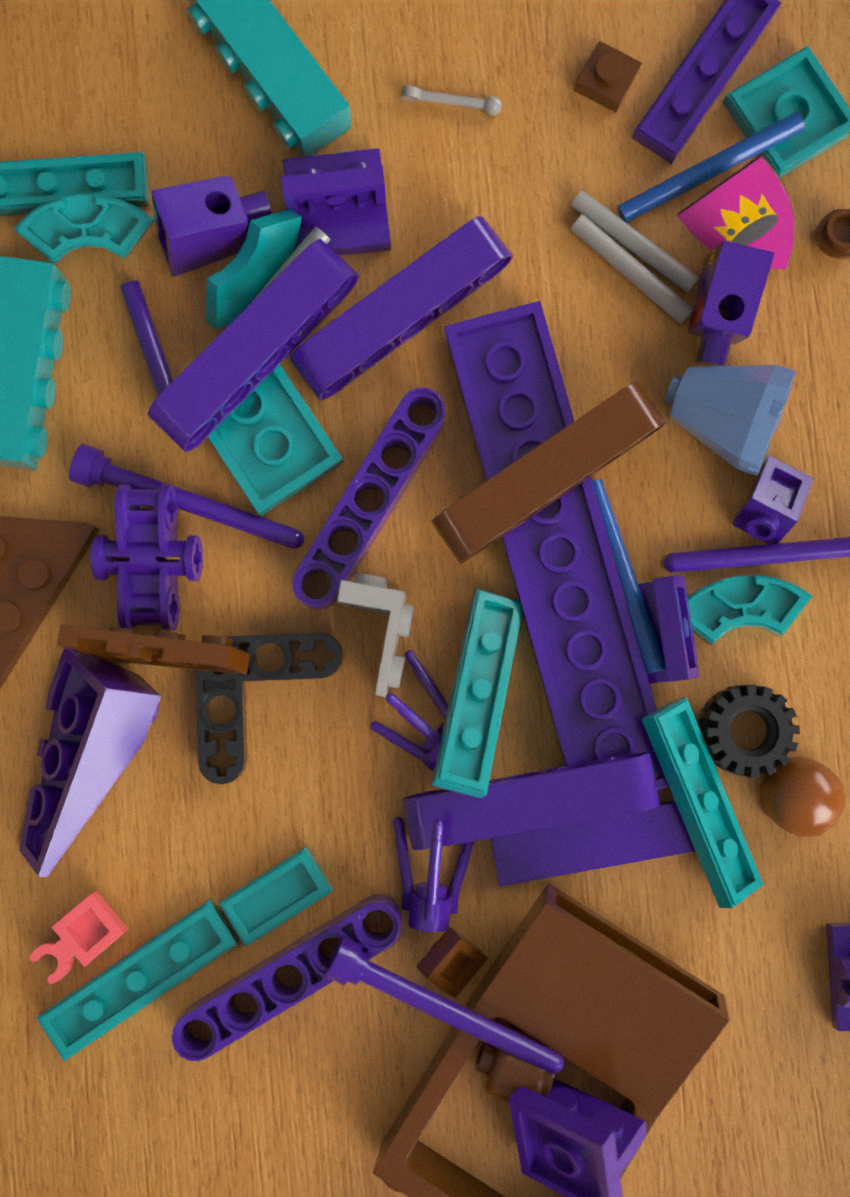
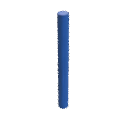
(711, 167)
(643, 628)

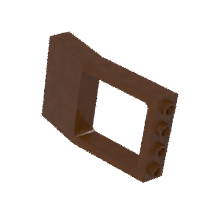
(588, 998)

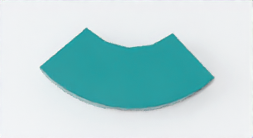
(83, 222)
(263, 253)
(745, 602)

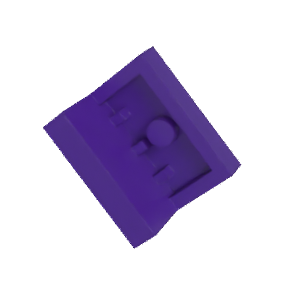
(341, 197)
(574, 1140)

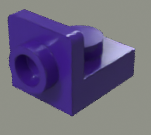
(774, 501)

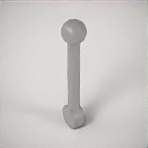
(491, 105)

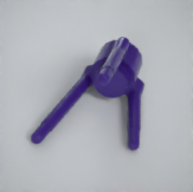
(432, 736)
(430, 903)

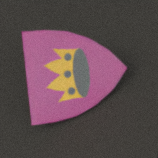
(746, 210)

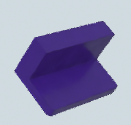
(671, 620)

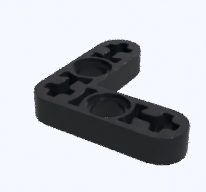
(211, 684)

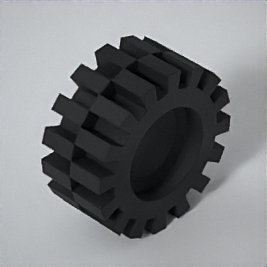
(778, 730)

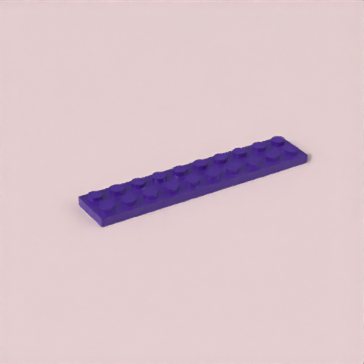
(561, 553)

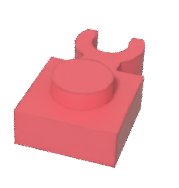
(82, 934)

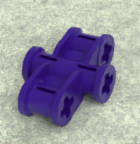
(147, 538)

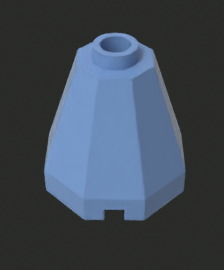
(732, 409)

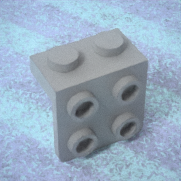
(372, 595)

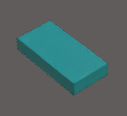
(276, 896)

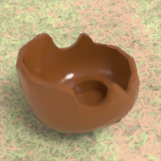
(803, 797)

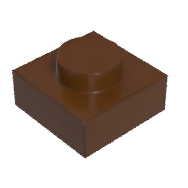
(607, 76)
(452, 962)

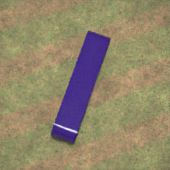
(401, 308)
(253, 345)
(371, 475)
(535, 801)
(263, 983)

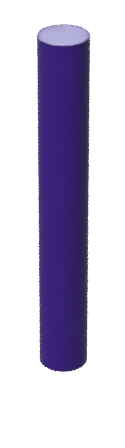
(147, 335)

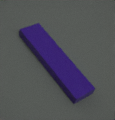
(703, 75)
(591, 845)

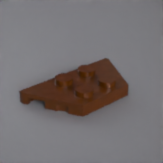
(34, 568)

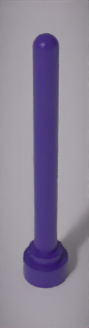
(92, 467)
(757, 555)
(353, 965)

